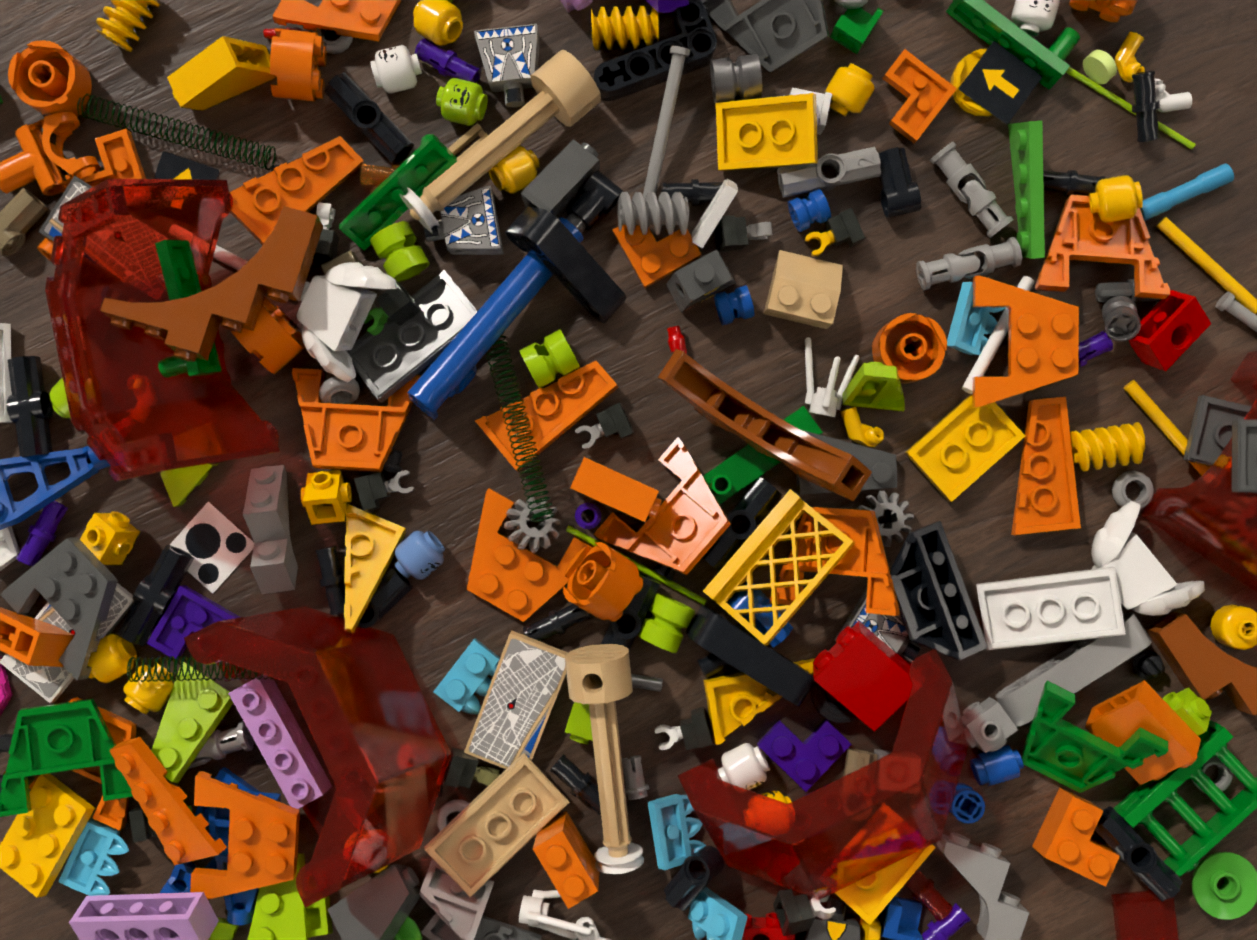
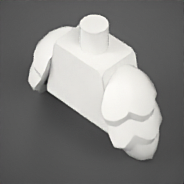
(335, 312)
(1140, 576)

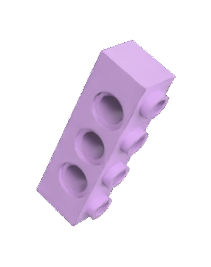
(281, 741)
(145, 917)

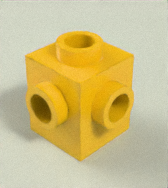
(326, 496)
(109, 537)

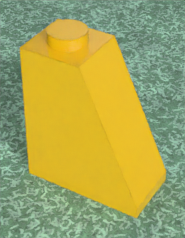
(220, 73)

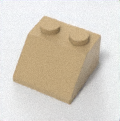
(804, 290)

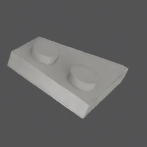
(453, 903)

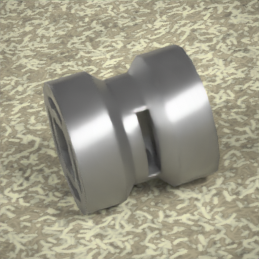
(1121, 318)

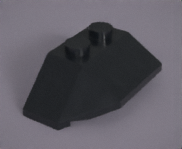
(934, 595)

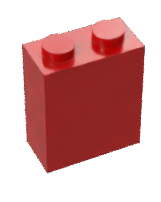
(864, 675)

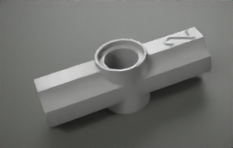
(848, 167)

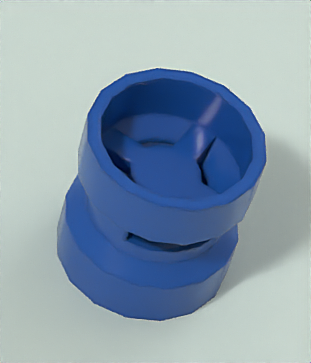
(807, 211)
(734, 305)
(962, 798)

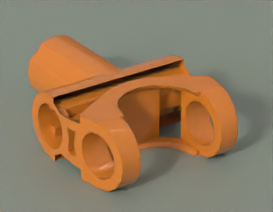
(41, 157)

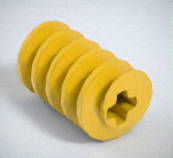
(123, 20)
(624, 27)
(1108, 445)

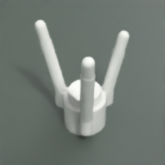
(825, 400)
(535, 914)

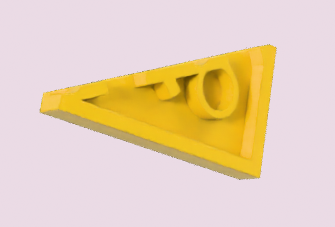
(369, 551)
(737, 699)

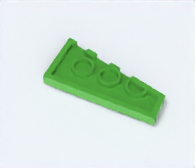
(1027, 169)

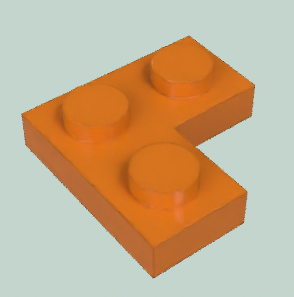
(925, 92)
(118, 158)
(656, 259)

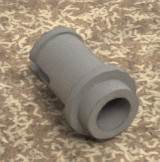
(634, 778)

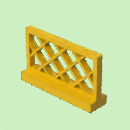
(755, 550)

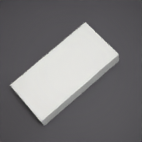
(714, 212)

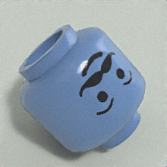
(419, 555)

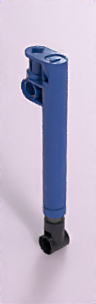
(458, 361)

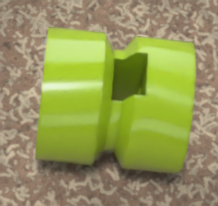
(398, 249)
(549, 358)
(666, 623)

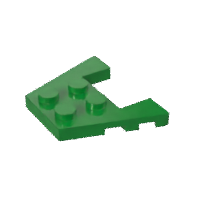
(56, 741)
(1075, 755)

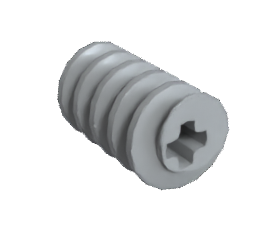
(653, 212)

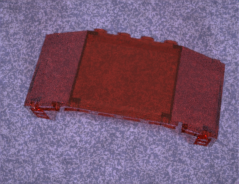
(113, 373)
(365, 723)
(853, 821)

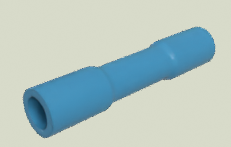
(1201, 184)

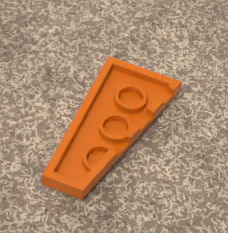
(293, 185)
(549, 411)
(1047, 475)
(163, 804)

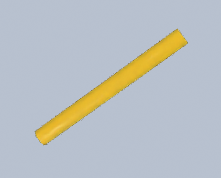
(1207, 264)
(1161, 421)

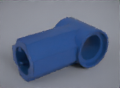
(763, 621)

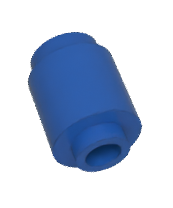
(996, 766)

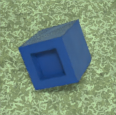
(901, 919)

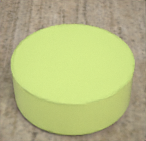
(1099, 66)

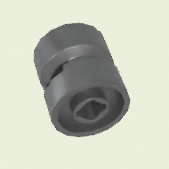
(736, 78)

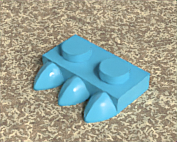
(970, 323)
(468, 677)
(673, 829)
(92, 859)
(716, 918)

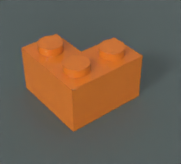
(1068, 841)

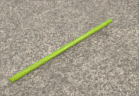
(1127, 106)
(644, 569)

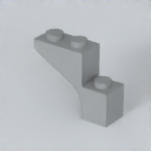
(268, 524)
(986, 869)

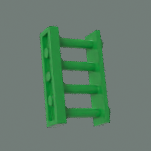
(1141, 802)

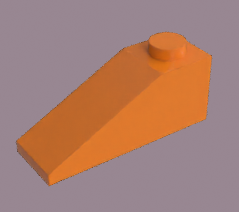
(32, 640)

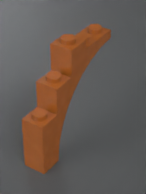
(236, 302)
(762, 430)
(1202, 664)

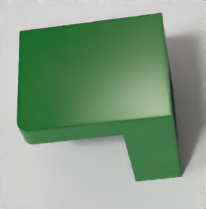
(854, 28)

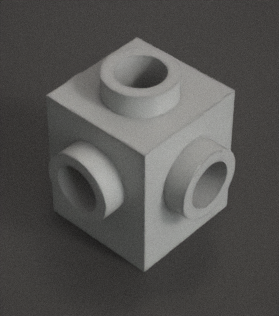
(987, 725)

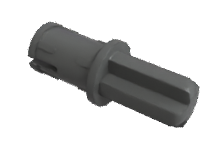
(1106, 291)

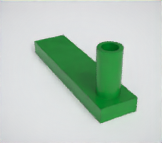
(993, 26)
(385, 204)
(182, 282)
(749, 464)

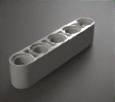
(1073, 669)

